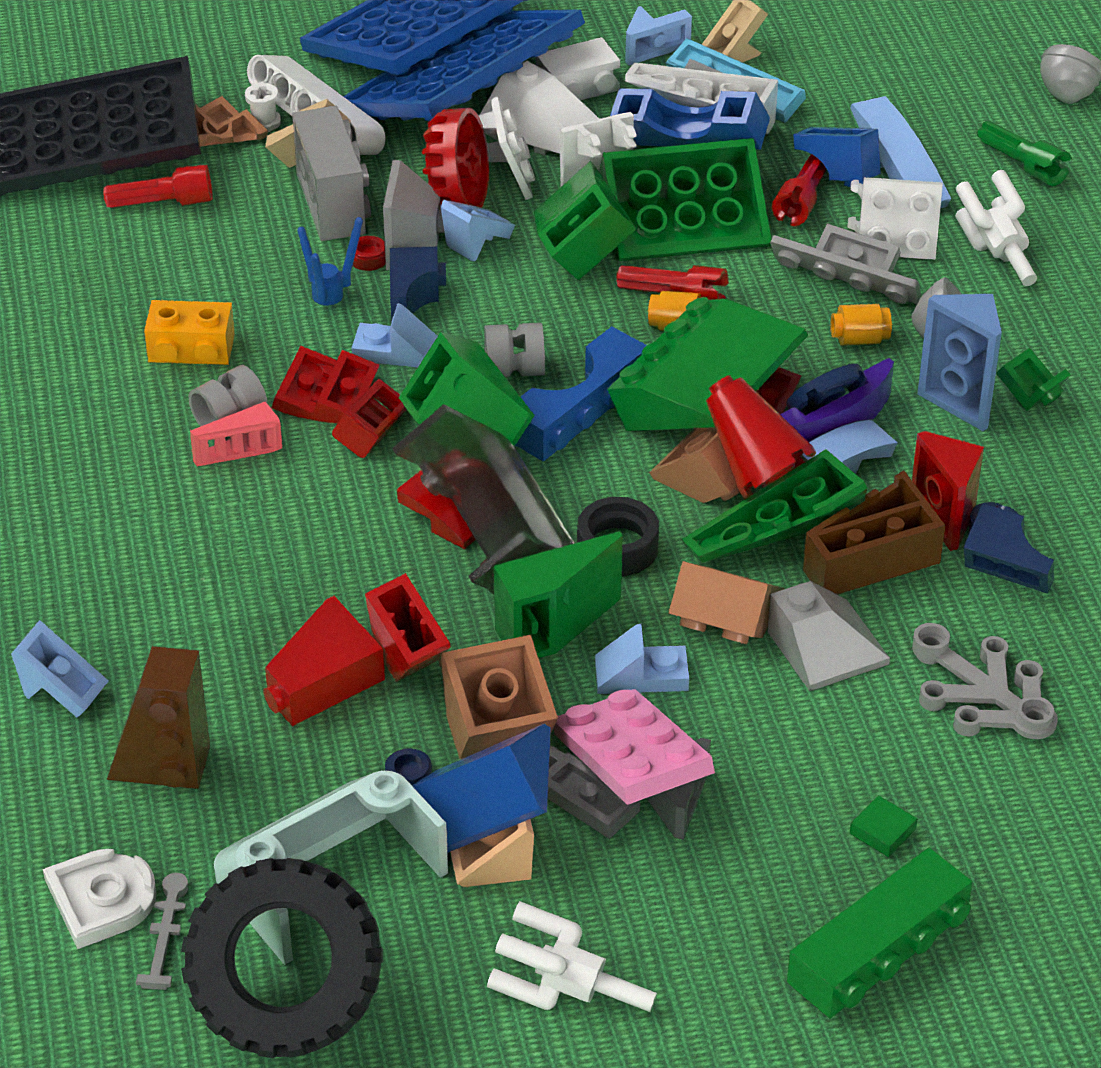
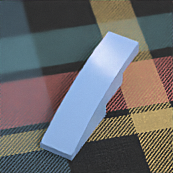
(898, 145)

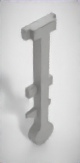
(174, 886)

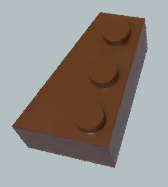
(876, 540)
(166, 724)

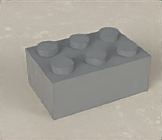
(330, 171)

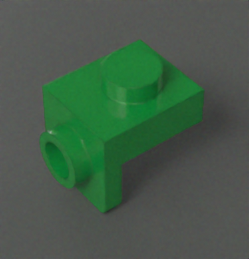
(1031, 380)

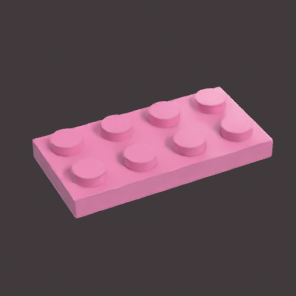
(632, 746)

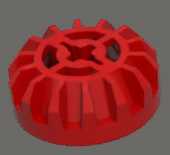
(457, 156)

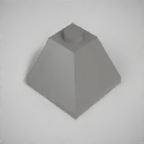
(410, 211)
(822, 635)

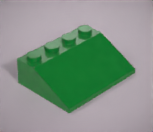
(689, 198)
(705, 344)

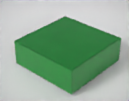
(883, 826)

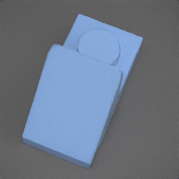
(655, 37)
(469, 226)
(399, 344)
(52, 664)
(631, 666)

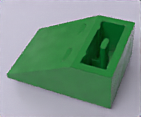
(582, 222)
(468, 381)
(557, 592)

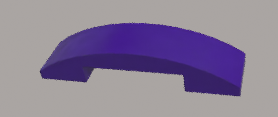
(853, 407)

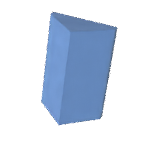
(961, 355)

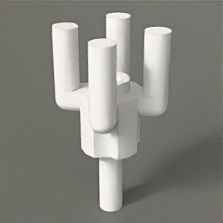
(998, 226)
(562, 966)

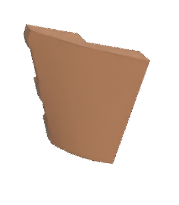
(224, 124)

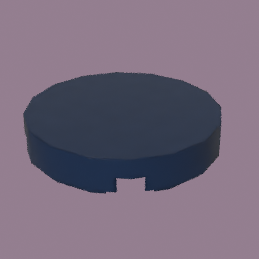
(827, 388)

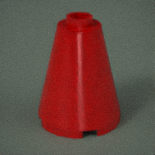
(754, 435)

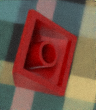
(949, 479)

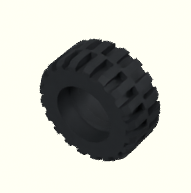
(213, 973)

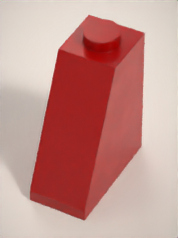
(404, 627)
(323, 664)

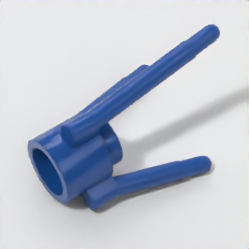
(326, 279)

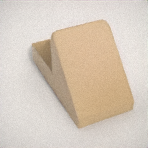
(736, 29)

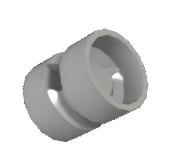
(500, 342)
(228, 395)

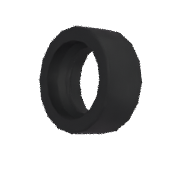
(624, 514)

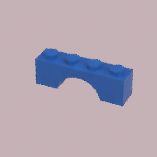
(670, 124)
(569, 411)

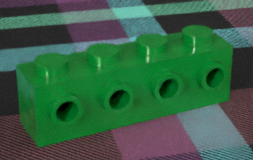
(879, 933)

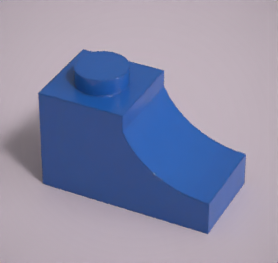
(845, 152)

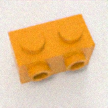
(189, 332)

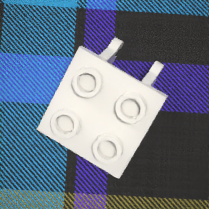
(591, 139)
(509, 147)
(900, 214)

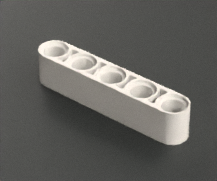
(302, 89)

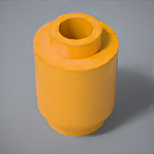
(668, 307)
(861, 324)

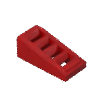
(368, 420)

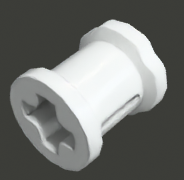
(262, 104)

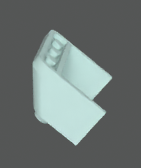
(327, 824)

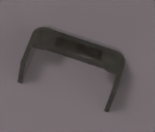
(487, 486)

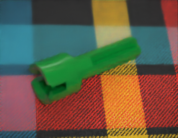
(1039, 158)

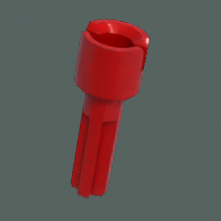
(186, 185)
(799, 194)
(696, 280)

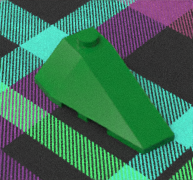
(781, 509)

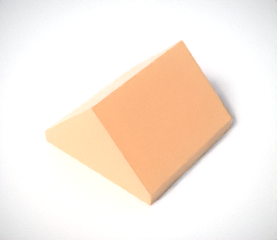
(496, 858)

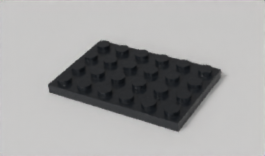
(97, 125)

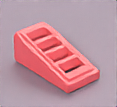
(250, 432)

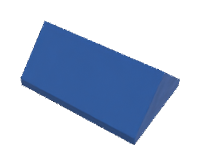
(491, 787)

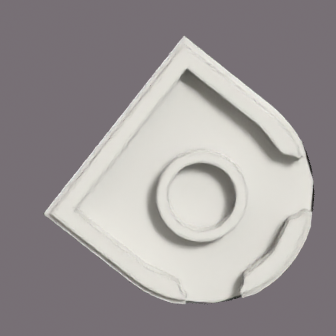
(101, 894)

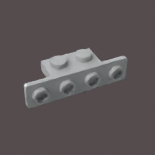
(851, 258)

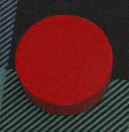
(370, 253)

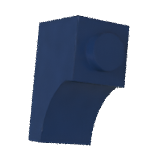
(415, 277)
(1001, 549)

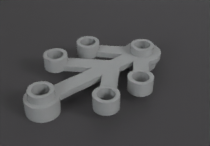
(1029, 716)

